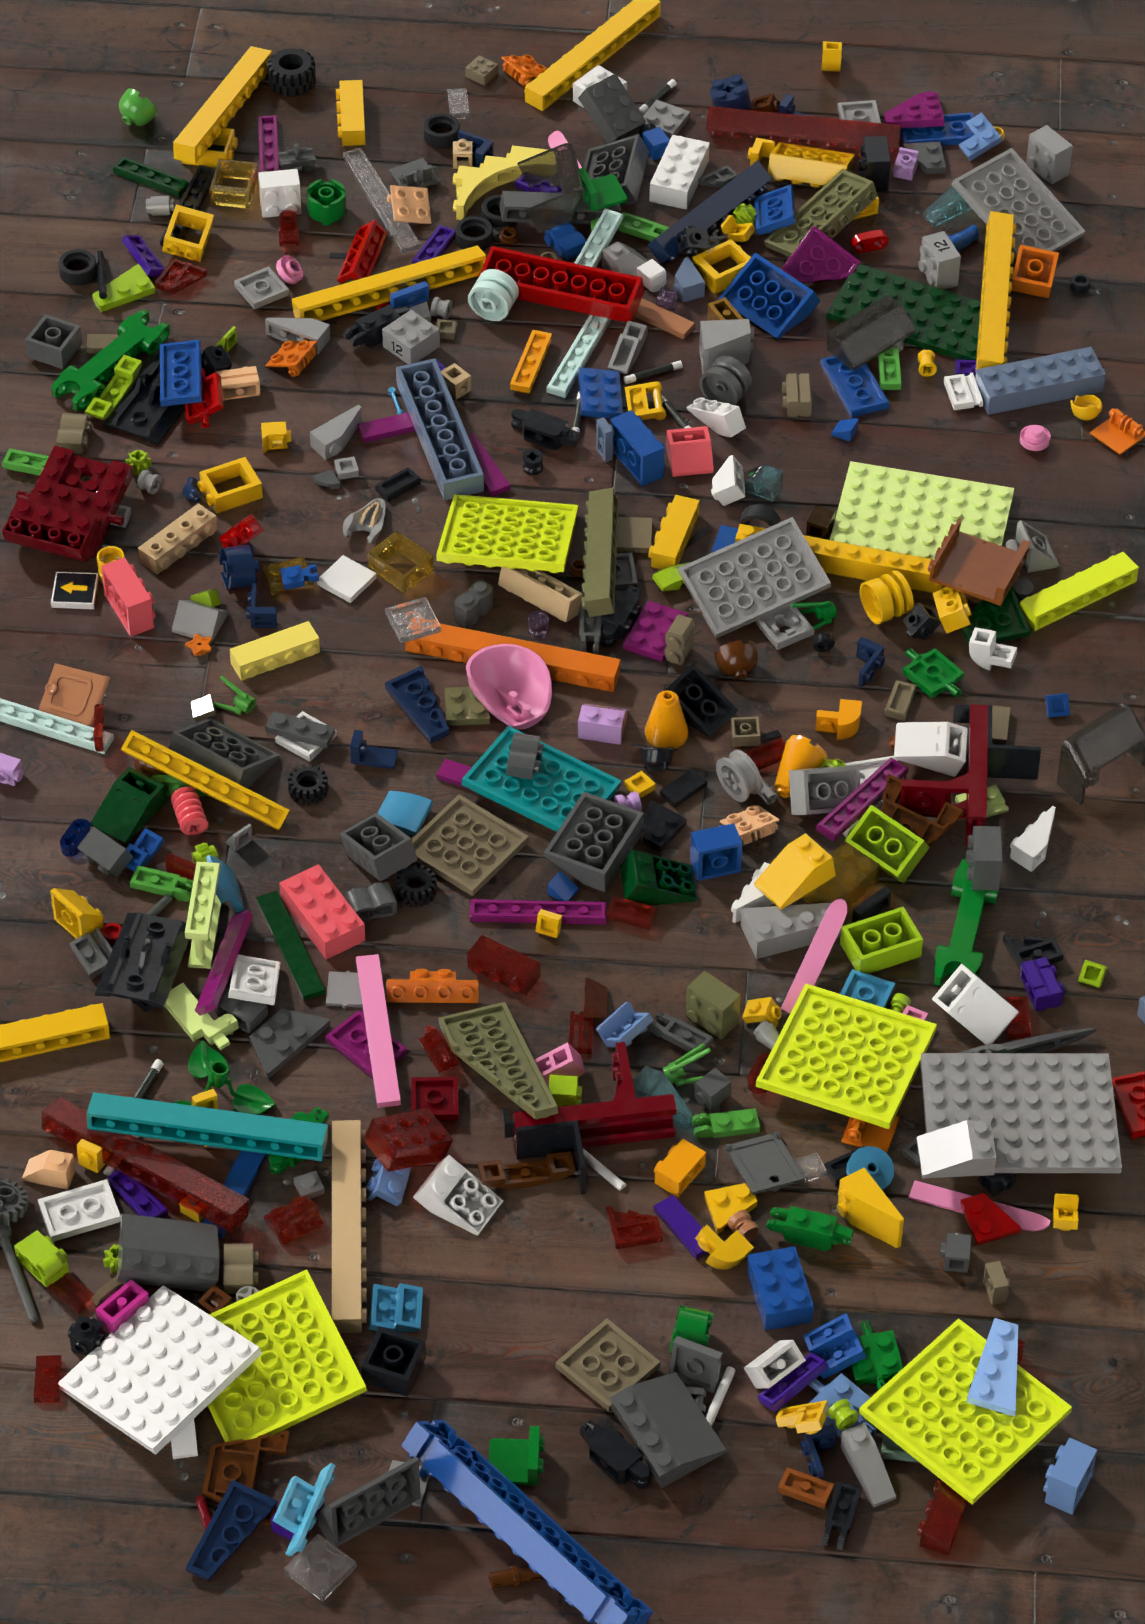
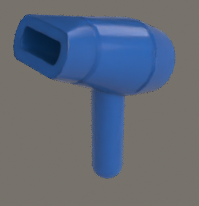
(964, 238)

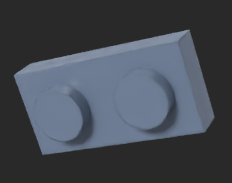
(604, 439)

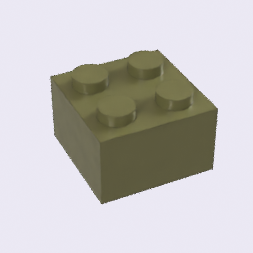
(712, 1005)

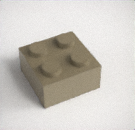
(481, 70)
(745, 731)
(996, 1282)

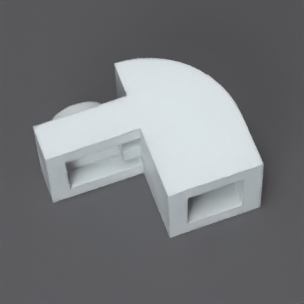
(987, 652)

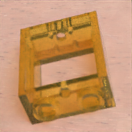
(229, 195)
(388, 549)

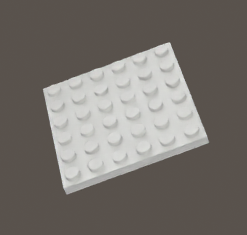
(159, 1369)

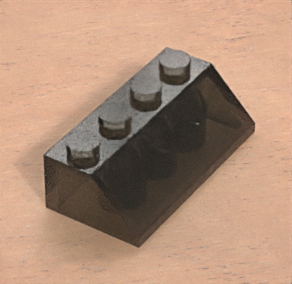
(869, 332)

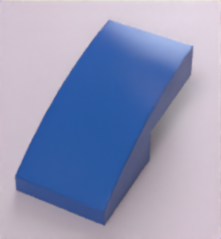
(144, 849)

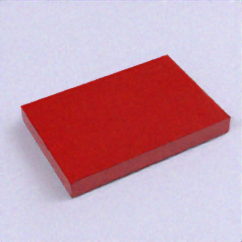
(1130, 1099)

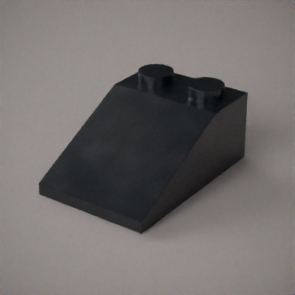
(701, 701)

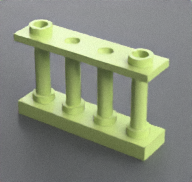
(203, 915)

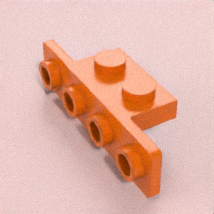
(432, 987)

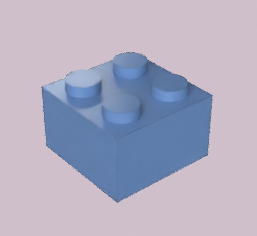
(1069, 1475)

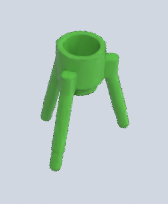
(242, 700)
(675, 1070)

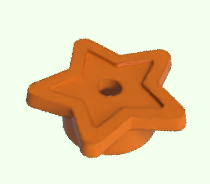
(199, 645)

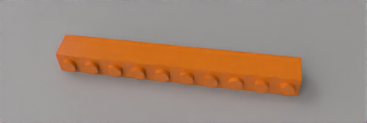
(563, 664)

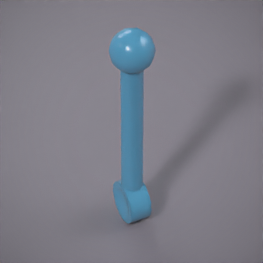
(392, 391)

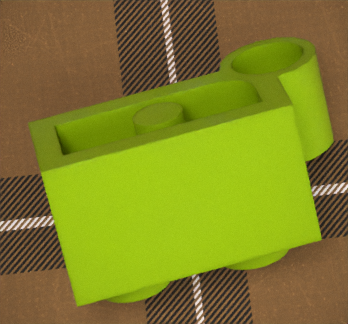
(42, 1258)

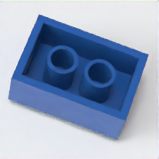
(638, 448)
(780, 1288)

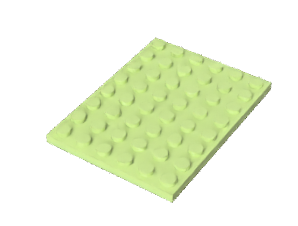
(915, 510)

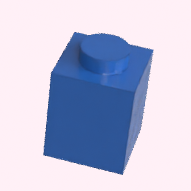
(656, 142)

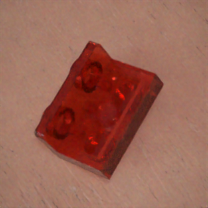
(294, 1219)

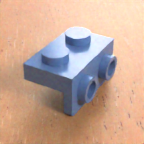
(623, 1026)
(387, 1185)

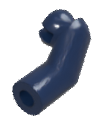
(190, 491)

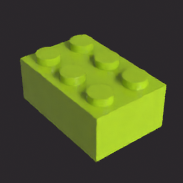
(887, 843)
(881, 941)

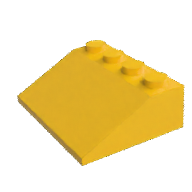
(807, 164)

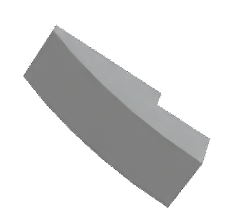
(628, 347)

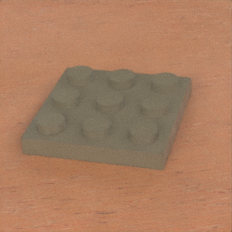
(607, 1363)

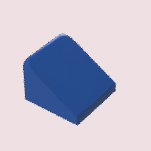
(846, 429)
(562, 887)

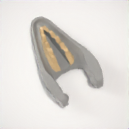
(368, 518)

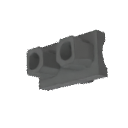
(297, 157)

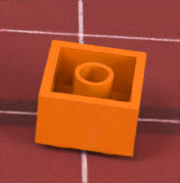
(1034, 271)

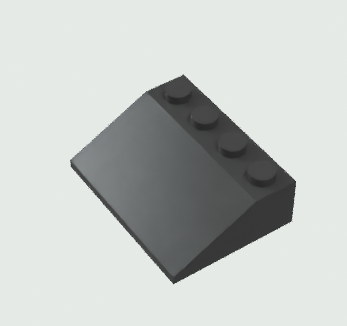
(623, 159)
(223, 751)
(595, 840)
(168, 1253)
(666, 1427)
(371, 1503)

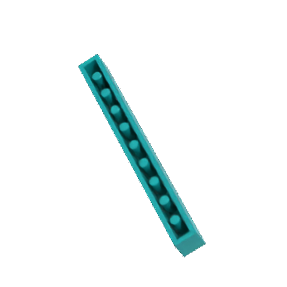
(207, 1126)

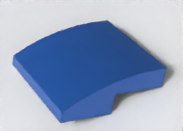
(836, 1344)

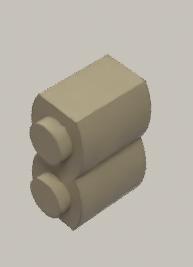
(74, 432)
(679, 639)
(239, 1267)

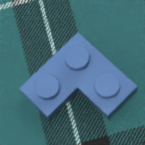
(983, 137)

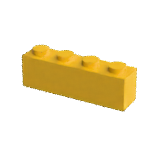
(352, 112)
(674, 532)

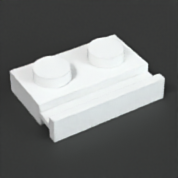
(963, 391)

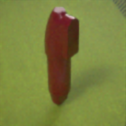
(203, 1510)

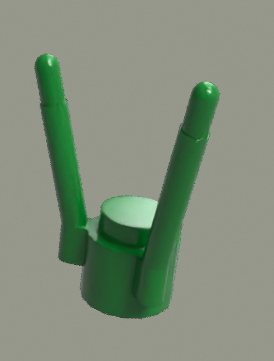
(822, 610)

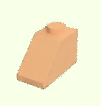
(51, 1169)

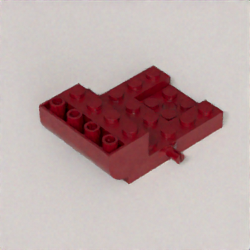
(68, 513)

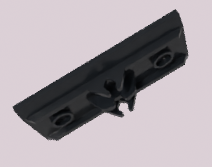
(141, 408)
(144, 959)

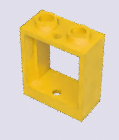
(210, 158)
(192, 219)
(713, 280)
(233, 498)

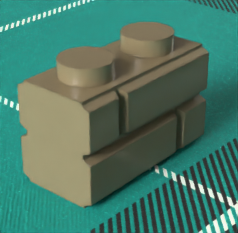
(798, 395)

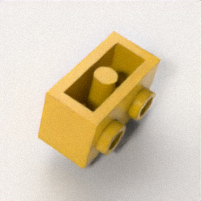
(952, 609)

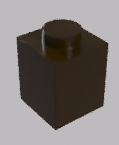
(820, 522)

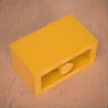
(679, 1167)

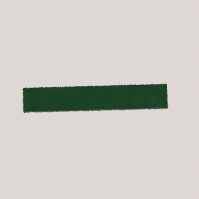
(290, 946)

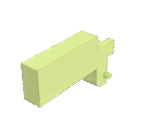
(182, 1007)

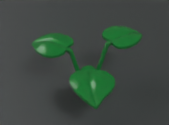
(209, 1063)

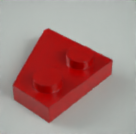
(987, 1219)

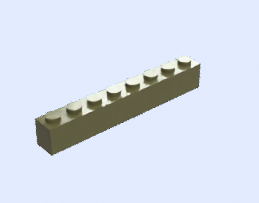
(600, 553)

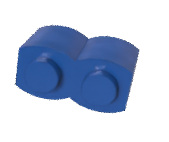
(565, 241)

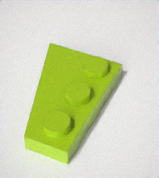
(124, 289)

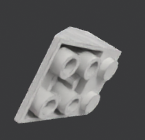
(932, 745)
(975, 1005)
(458, 1196)

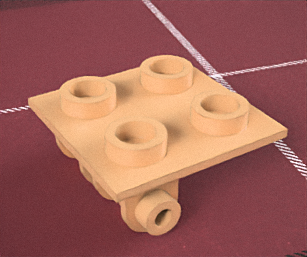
(410, 204)
(752, 823)

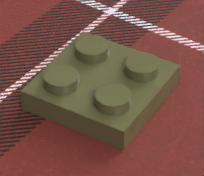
(464, 708)

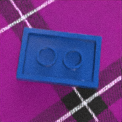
(775, 210)
(600, 393)

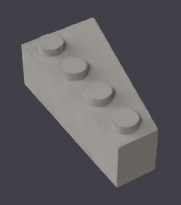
(778, 930)

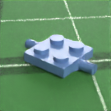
(840, 1389)

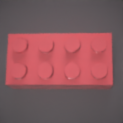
(322, 911)

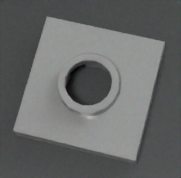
(788, 617)

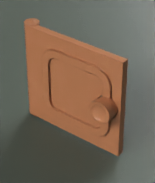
(76, 694)

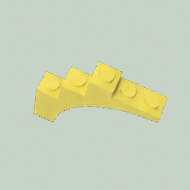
(495, 171)

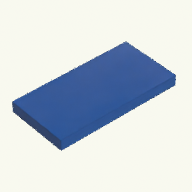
(951, 133)
(180, 373)
(855, 388)

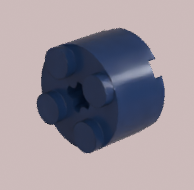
(730, 93)
(238, 566)

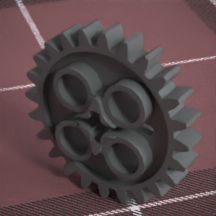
(12, 1201)

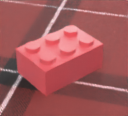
(128, 596)

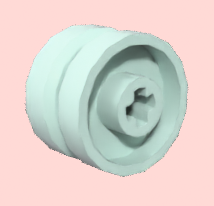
(493, 295)

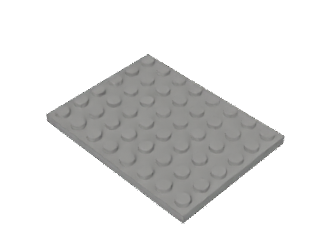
(1042, 1107)

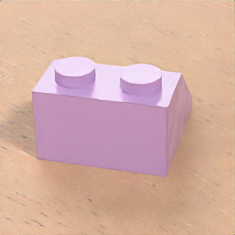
(602, 723)

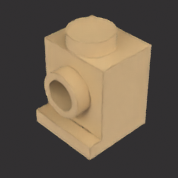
(462, 148)
(457, 380)

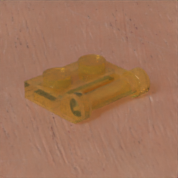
(273, 574)

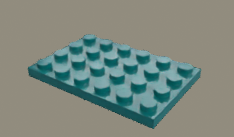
(549, 794)

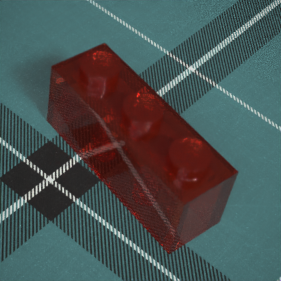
(503, 965)

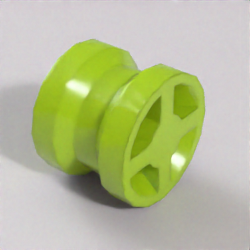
(843, 1414)

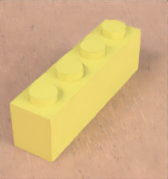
(274, 650)

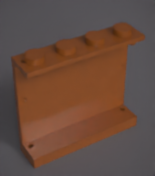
(976, 565)

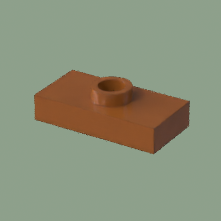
(805, 1488)

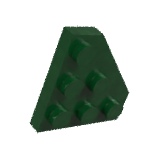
(1006, 619)

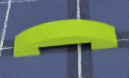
(124, 378)

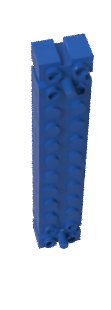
(523, 1525)

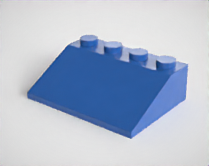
(770, 297)

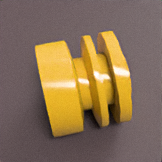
(886, 597)

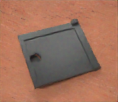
(763, 1159)

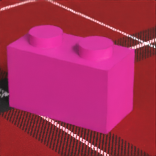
(121, 1306)

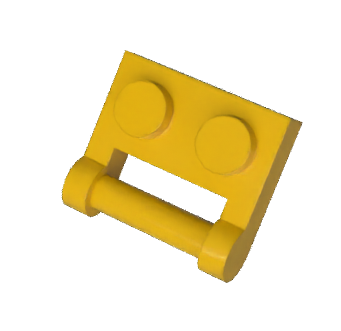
(638, 403)

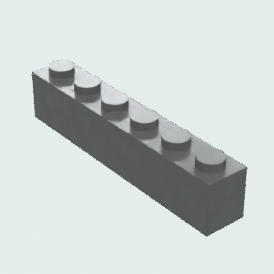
(514, 206)

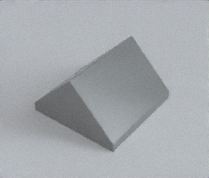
(1040, 552)
(198, 619)

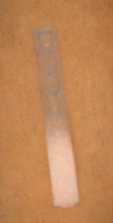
(377, 195)

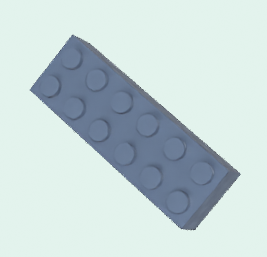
(1040, 380)

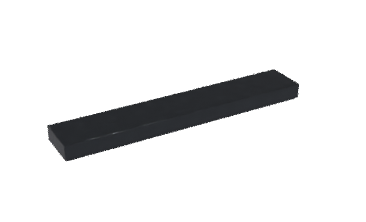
(193, 197)

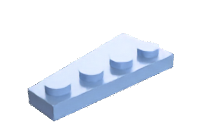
(997, 1370)

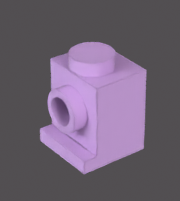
(906, 164)
(10, 770)

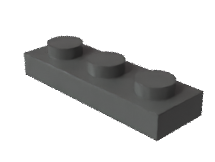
(300, 729)

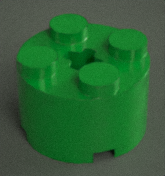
(326, 201)
(692, 1325)

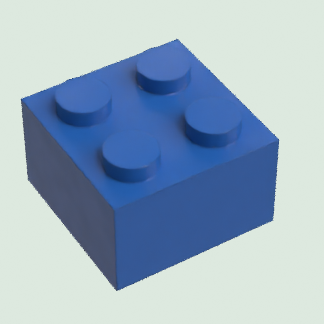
(715, 852)

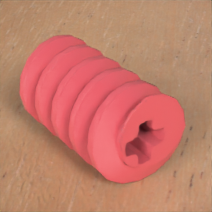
(189, 811)

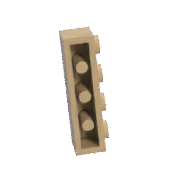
(177, 539)
(542, 591)

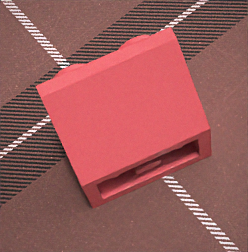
(689, 451)

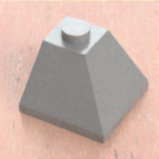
(622, 259)

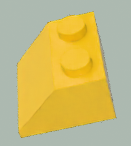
(75, 912)

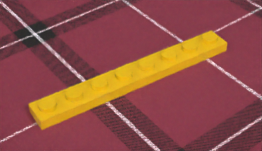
(205, 780)

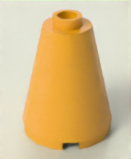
(666, 722)
(797, 755)

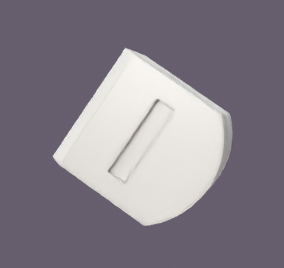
(652, 275)

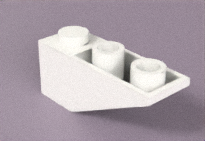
(719, 416)
(1032, 845)
(751, 896)

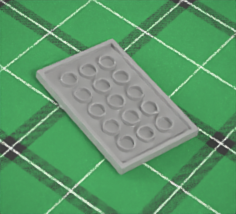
(1012, 188)
(754, 577)

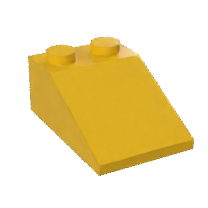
(796, 872)
(869, 1208)

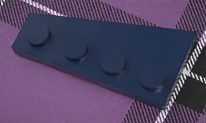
(419, 703)
(230, 1526)

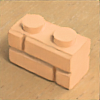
(240, 383)

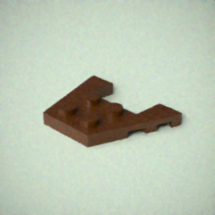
(921, 826)
(239, 1462)

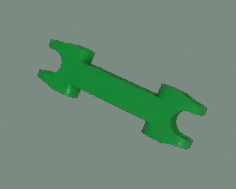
(90, 378)
(965, 928)

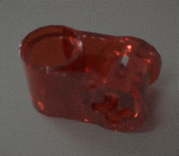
(288, 228)

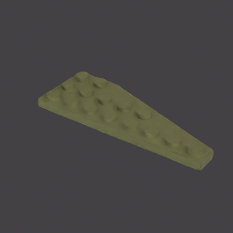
(496, 1050)

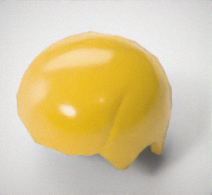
(1086, 407)

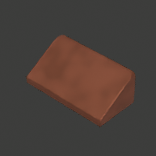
(595, 999)

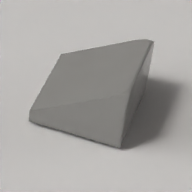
(240, 838)

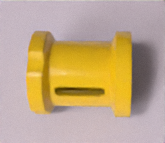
(927, 366)

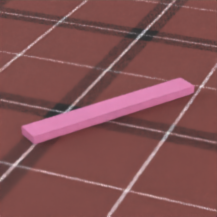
(378, 1031)

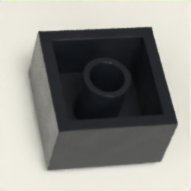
(875, 161)
(393, 1361)

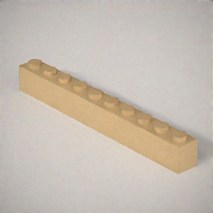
(347, 1226)

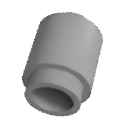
(160, 205)

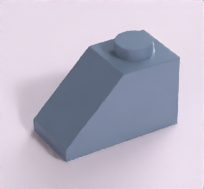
(688, 282)

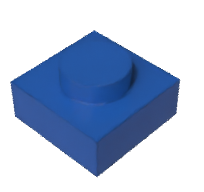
(1057, 705)

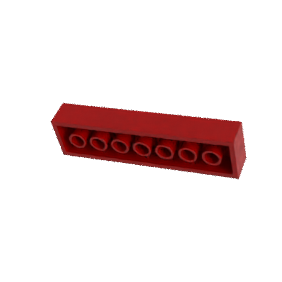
(569, 284)

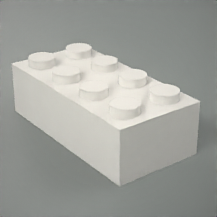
(679, 172)

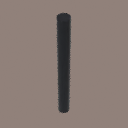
(101, 275)

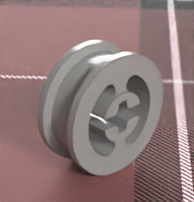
(739, 775)

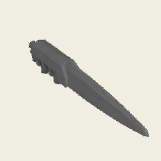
(1035, 1044)

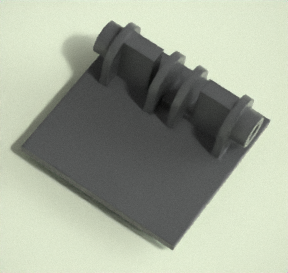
(415, 174)

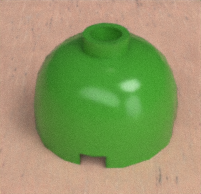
(136, 109)

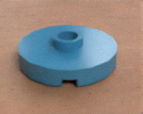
(877, 1159)

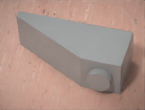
(298, 330)
(334, 435)
(867, 1464)

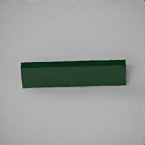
(150, 177)

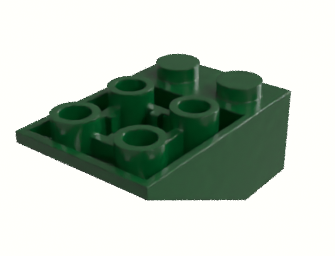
(129, 805)
(656, 880)

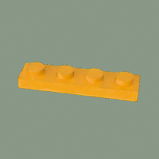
(530, 361)

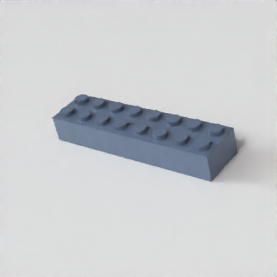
(439, 429)

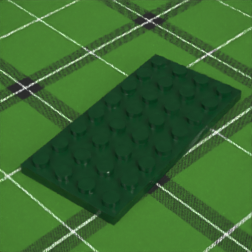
(941, 318)

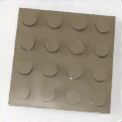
(467, 844)

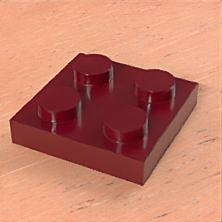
(437, 1094)

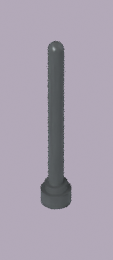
(5, 1237)

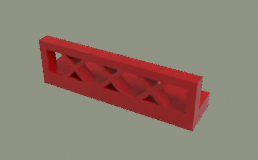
(363, 252)

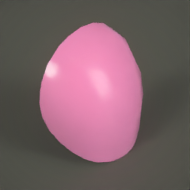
(511, 684)

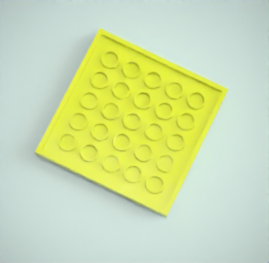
(507, 533)
(846, 1056)
(300, 1365)
(956, 1440)

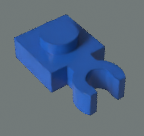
(296, 576)

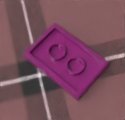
(352, 1042)

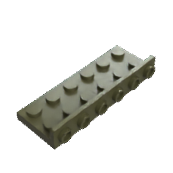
(827, 210)

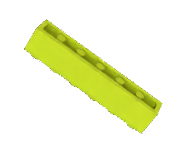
(1079, 591)

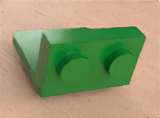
(602, 191)
(519, 1457)

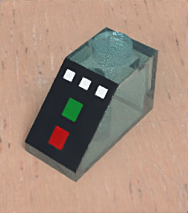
(764, 481)

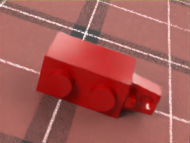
(241, 532)

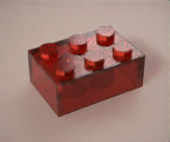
(408, 1139)

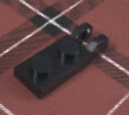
(841, 1512)

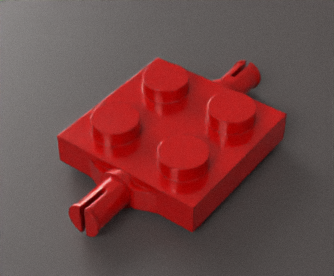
(211, 401)

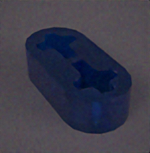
(71, 835)

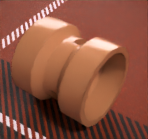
(742, 1222)

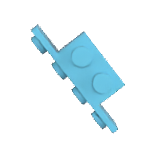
(300, 1505)

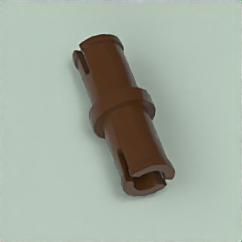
(512, 1576)

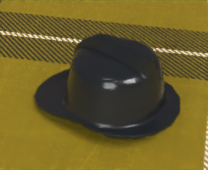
(655, 758)

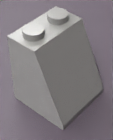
(725, 339)

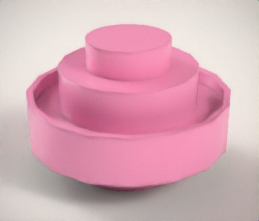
(289, 269)
(1035, 437)

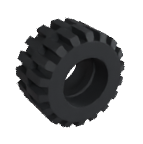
(291, 72)

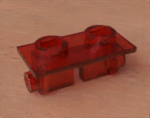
(437, 1049)

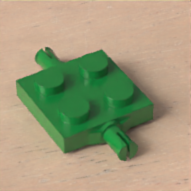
(933, 673)
(882, 1358)

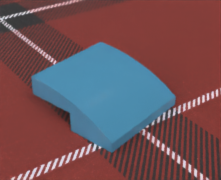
(405, 811)
(227, 885)
(395, 1308)

